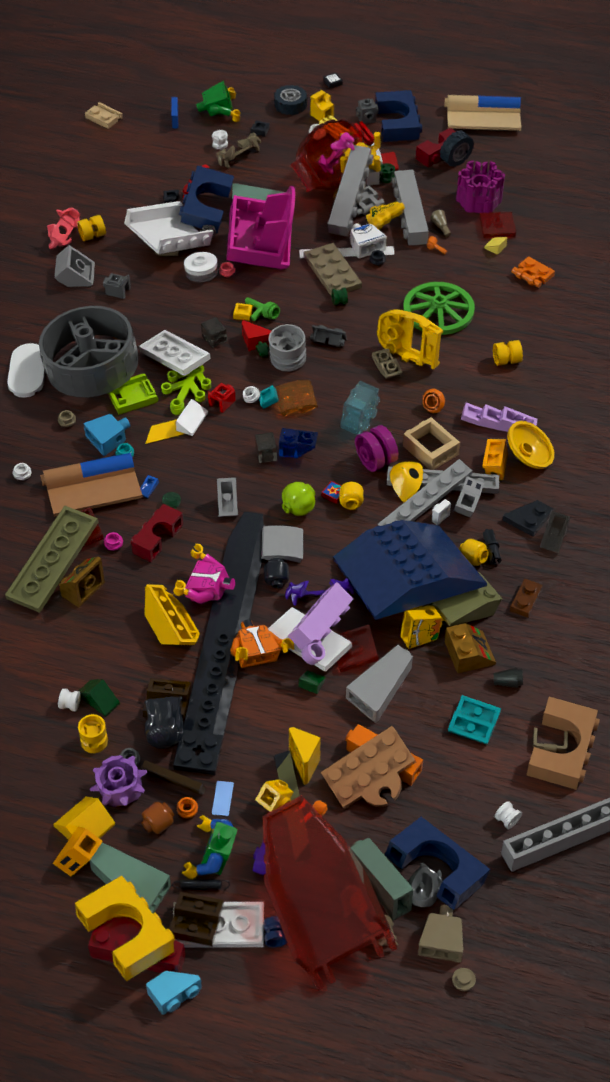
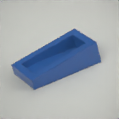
(148, 486)

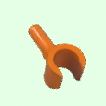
(432, 243)
(321, 807)

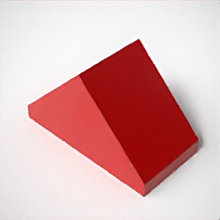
(253, 334)

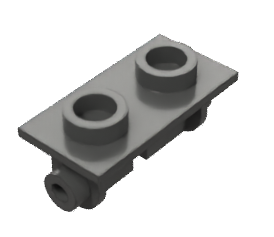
(321, 333)

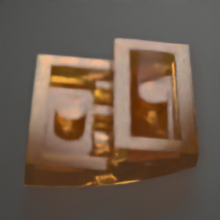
(295, 397)

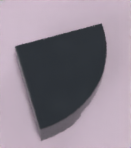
(171, 196)

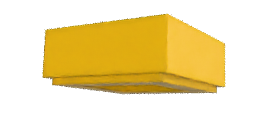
(242, 311)

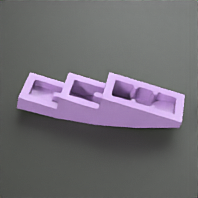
(494, 418)

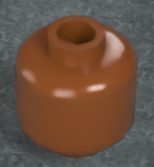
(157, 817)

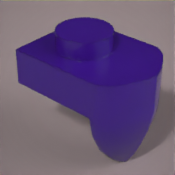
(259, 865)

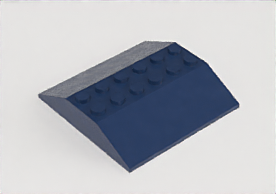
(406, 567)

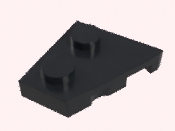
(529, 517)

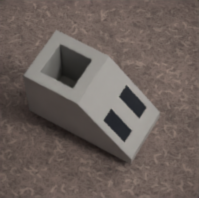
(469, 497)

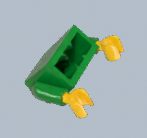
(218, 101)

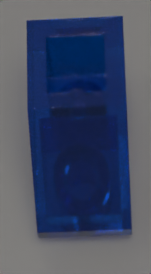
(296, 442)

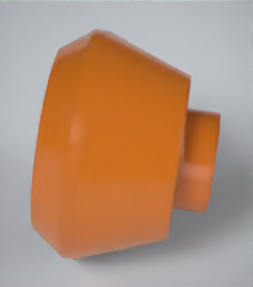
(433, 400)

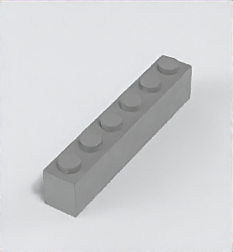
(350, 191)
(413, 216)
(557, 835)

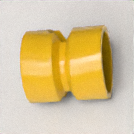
(86, 231)
(508, 352)
(93, 733)

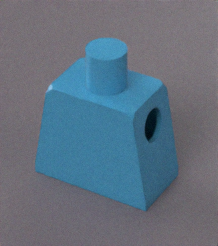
(106, 432)

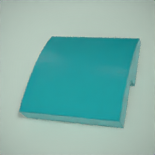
(474, 719)

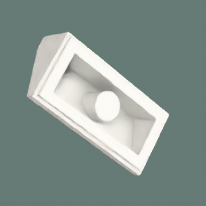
(191, 418)

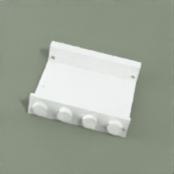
(161, 228)

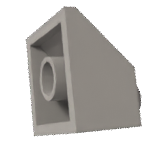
(74, 268)

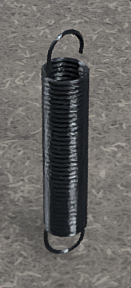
(201, 884)

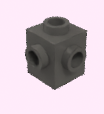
(367, 111)

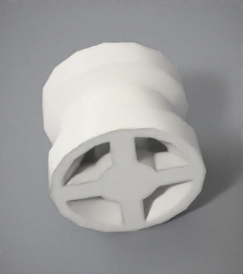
(219, 139)
(69, 700)
(508, 815)

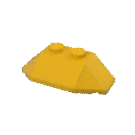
(169, 617)

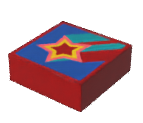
(331, 492)

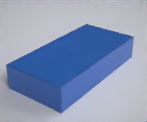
(174, 111)

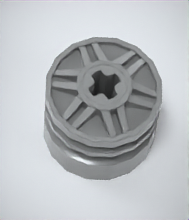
(287, 347)

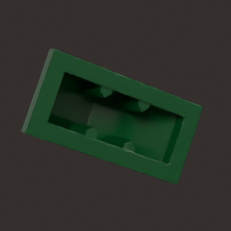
(99, 696)

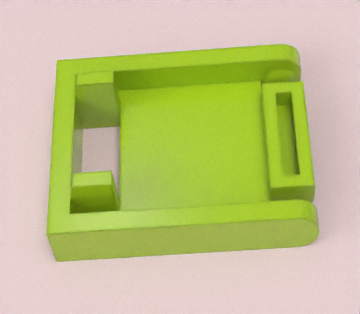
(134, 394)

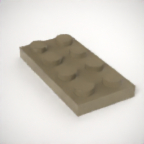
(332, 268)

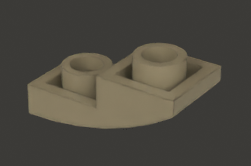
(386, 364)

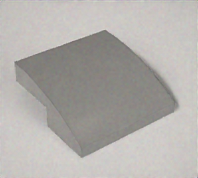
(282, 543)

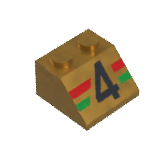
(83, 581)
(468, 648)

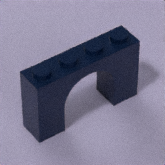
(402, 103)
(204, 181)
(425, 839)

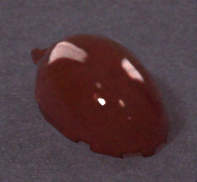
(318, 144)

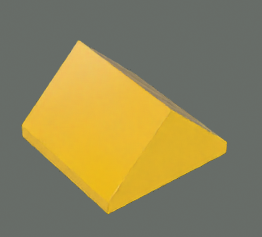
(304, 752)
(86, 814)

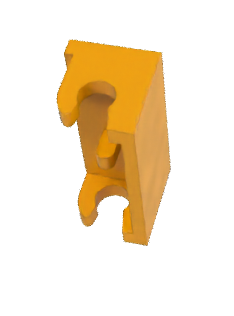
(495, 457)

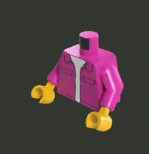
(207, 579)

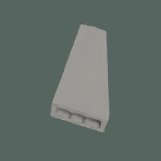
(379, 683)

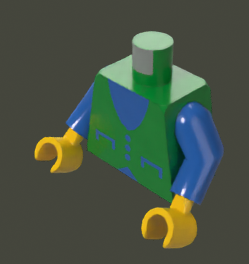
(217, 848)

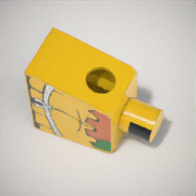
(421, 625)

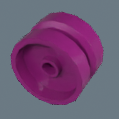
(376, 448)

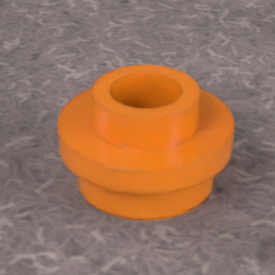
(187, 802)

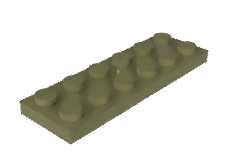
(51, 559)

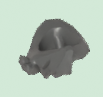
(425, 886)

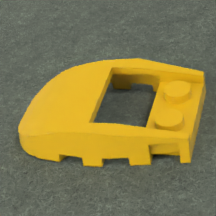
(396, 334)

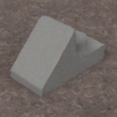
(227, 497)

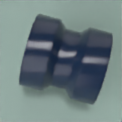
(275, 935)

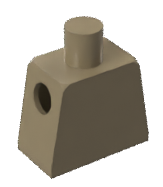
(442, 936)

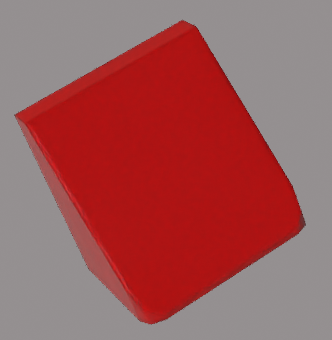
(390, 158)

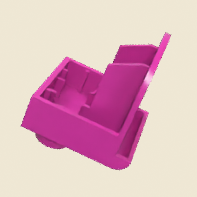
(261, 230)

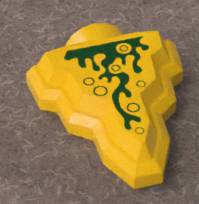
(384, 214)

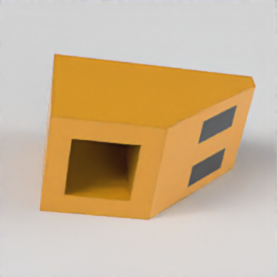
(77, 851)

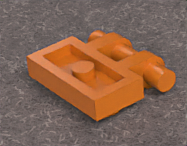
(533, 272)

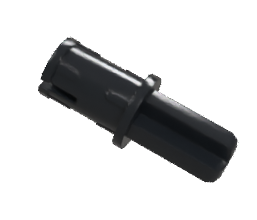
(492, 546)

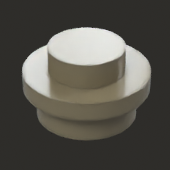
(66, 418)
(463, 979)

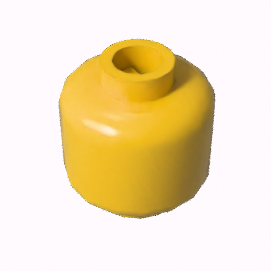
(351, 495)
(474, 551)

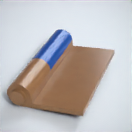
(92, 483)

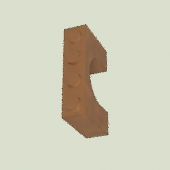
(565, 768)

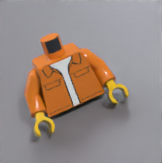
(257, 645)

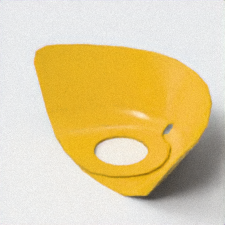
(402, 482)

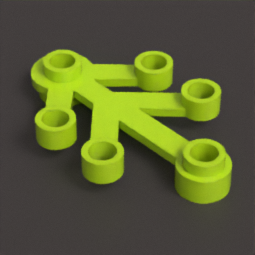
(177, 404)

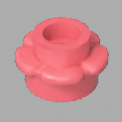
(226, 269)

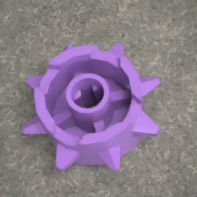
(118, 781)

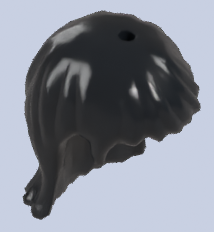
(164, 721)

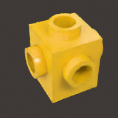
(274, 794)

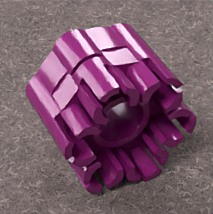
(478, 189)

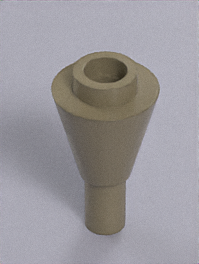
(439, 219)

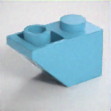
(173, 988)

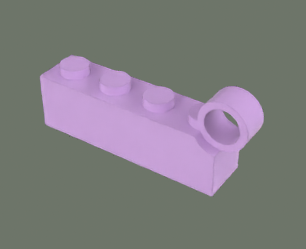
(318, 621)

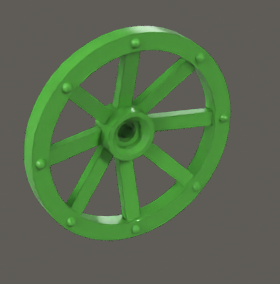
(440, 304)

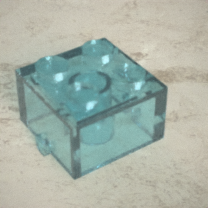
(360, 408)

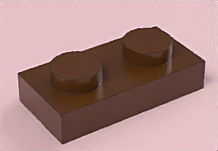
(526, 598)

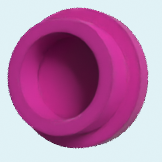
(113, 541)

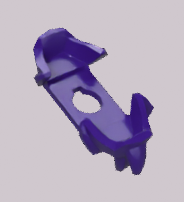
(299, 590)

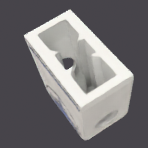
(366, 239)

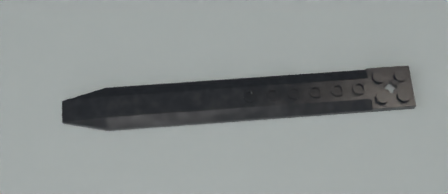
(217, 667)

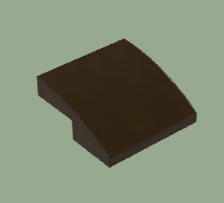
(165, 688)
(196, 918)

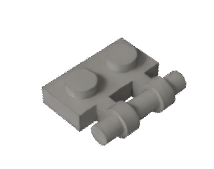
(370, 196)

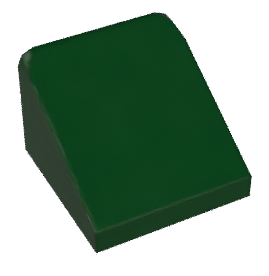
(311, 681)

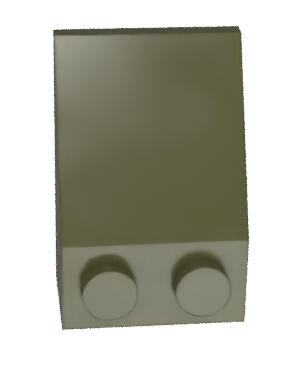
(469, 605)

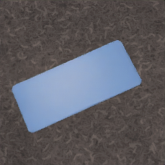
(222, 798)

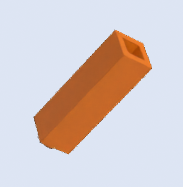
(361, 735)

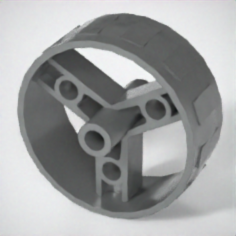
(93, 364)

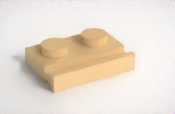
(103, 115)

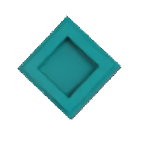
(268, 397)

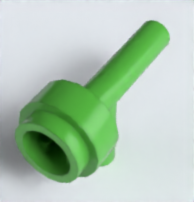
(270, 310)

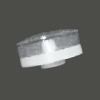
(201, 267)

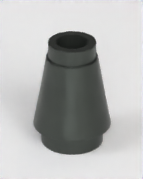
(509, 678)

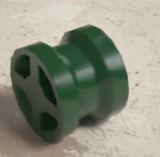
(386, 173)
(339, 296)

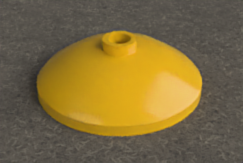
(530, 445)

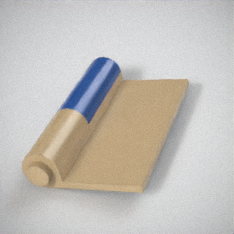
(483, 112)

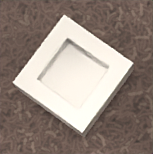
(441, 511)

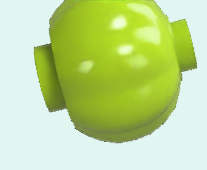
(298, 498)

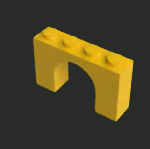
(118, 900)

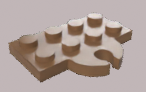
(370, 770)

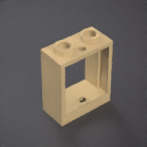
(438, 457)

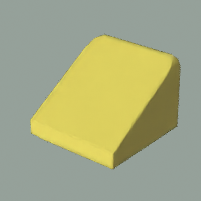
(496, 245)

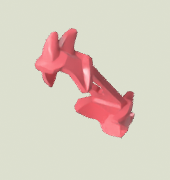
(68, 221)

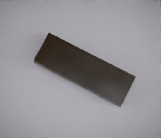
(174, 777)

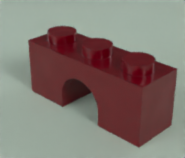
(428, 152)
(164, 521)

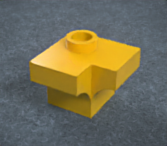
(321, 105)

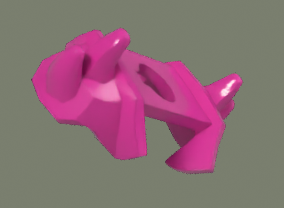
(341, 146)

